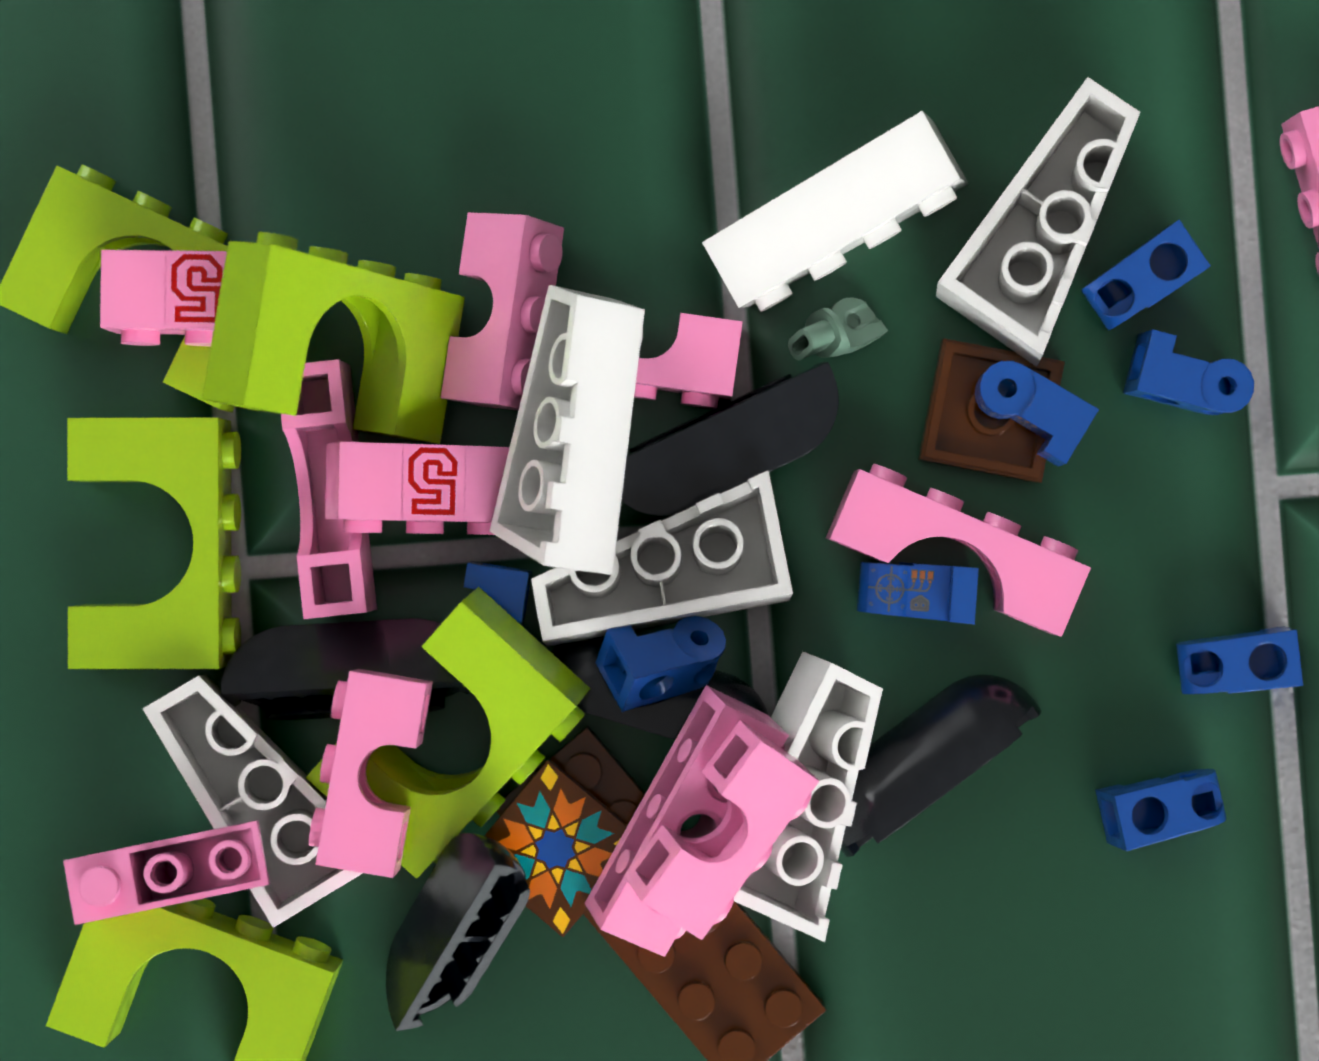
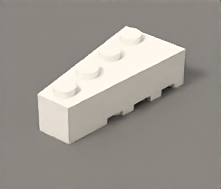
(835, 212)
(1033, 238)
(572, 433)
(695, 563)
(830, 733)
(245, 779)

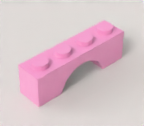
(331, 563)
(1027, 579)

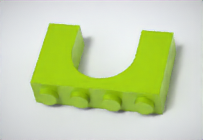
(64, 254)
(277, 297)
(195, 620)
(525, 701)
(282, 979)

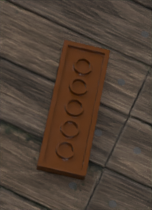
(723, 991)

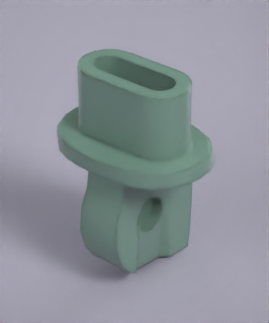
(837, 330)

